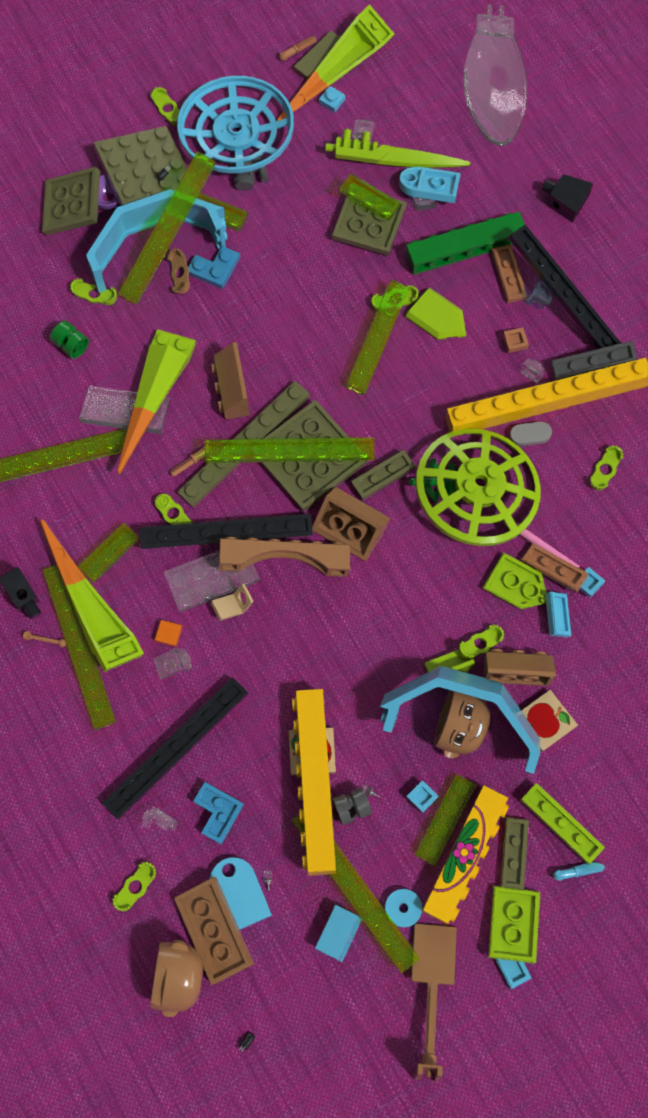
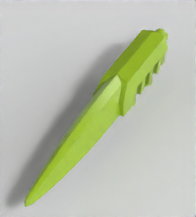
(386, 154)

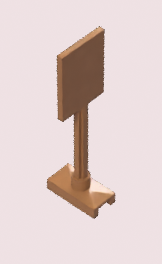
(436, 966)

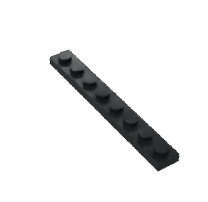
(563, 288)
(214, 531)
(175, 748)

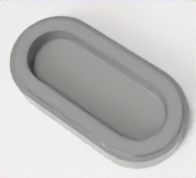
(531, 433)

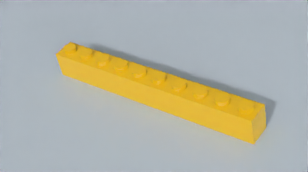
(549, 396)

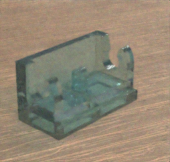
(540, 294)

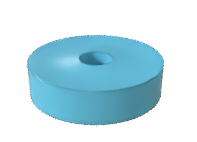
(413, 903)

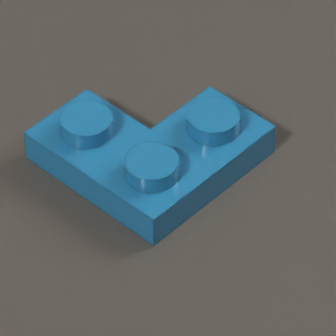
(215, 272)
(223, 809)

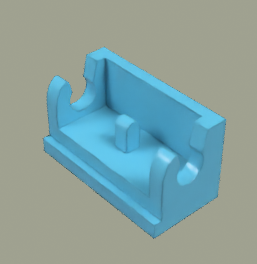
(338, 933)

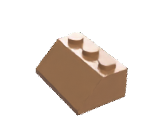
(231, 383)
(350, 522)
(519, 668)

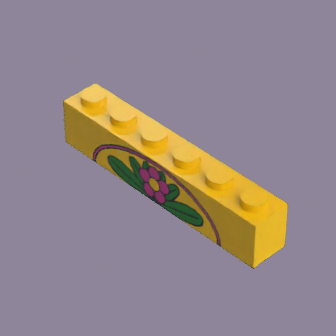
(465, 855)

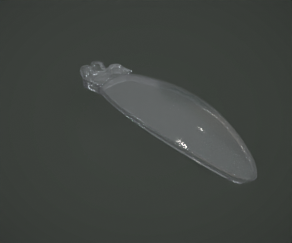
(495, 78)

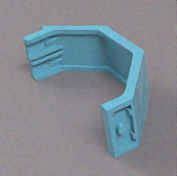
(144, 215)
(468, 685)

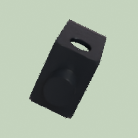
(567, 195)
(18, 585)

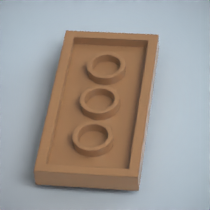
(214, 930)

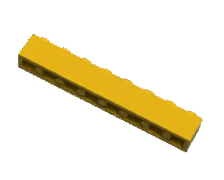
(315, 783)

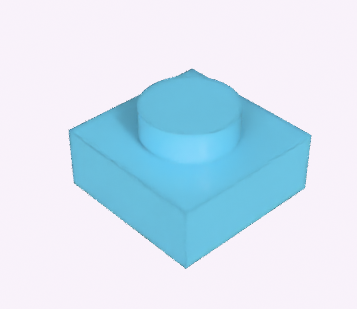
(332, 99)
(592, 583)
(422, 796)

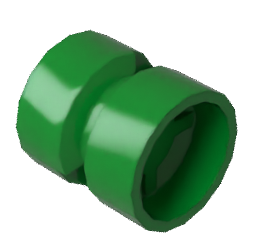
(69, 339)

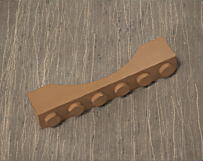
(327, 558)

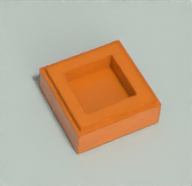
(168, 633)

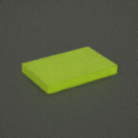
(514, 925)

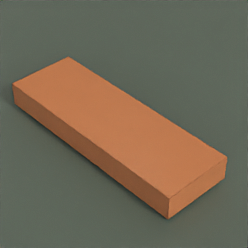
(509, 273)
(554, 568)

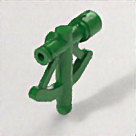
(431, 481)

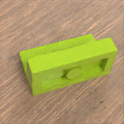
(451, 660)

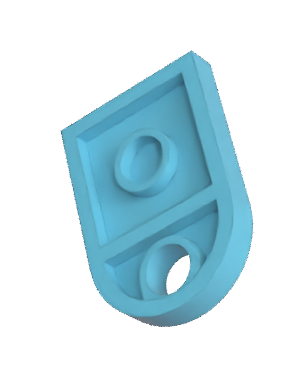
(430, 183)
(242, 892)

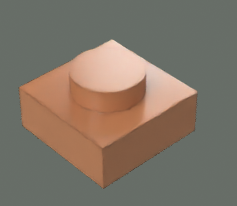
(515, 340)

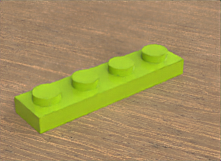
(562, 824)

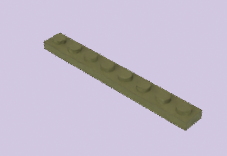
(259, 428)

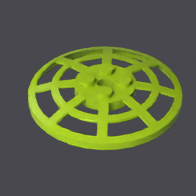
(474, 494)

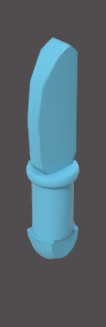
(576, 871)

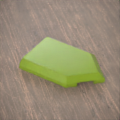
(437, 316)
(516, 583)

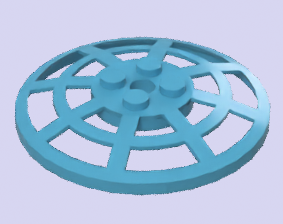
(236, 118)

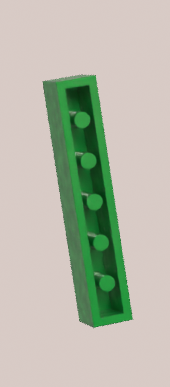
(462, 243)

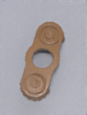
(178, 260)

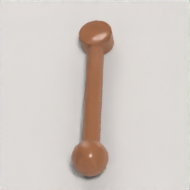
(28, 636)

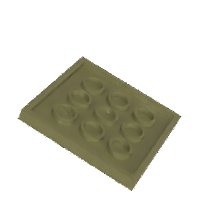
(135, 161)
(310, 480)

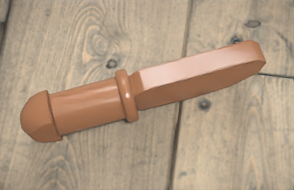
(296, 48)
(188, 462)

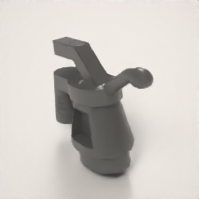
(246, 180)

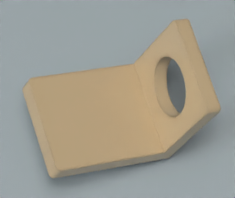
(232, 604)

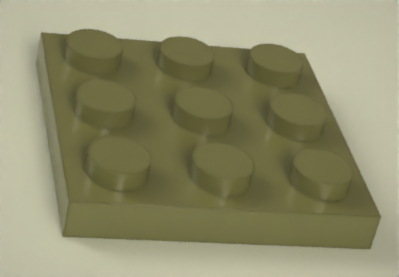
(71, 201)
(367, 229)

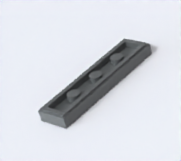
(593, 360)

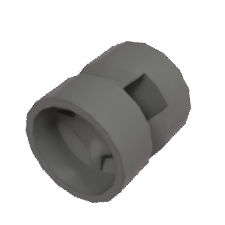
(352, 806)

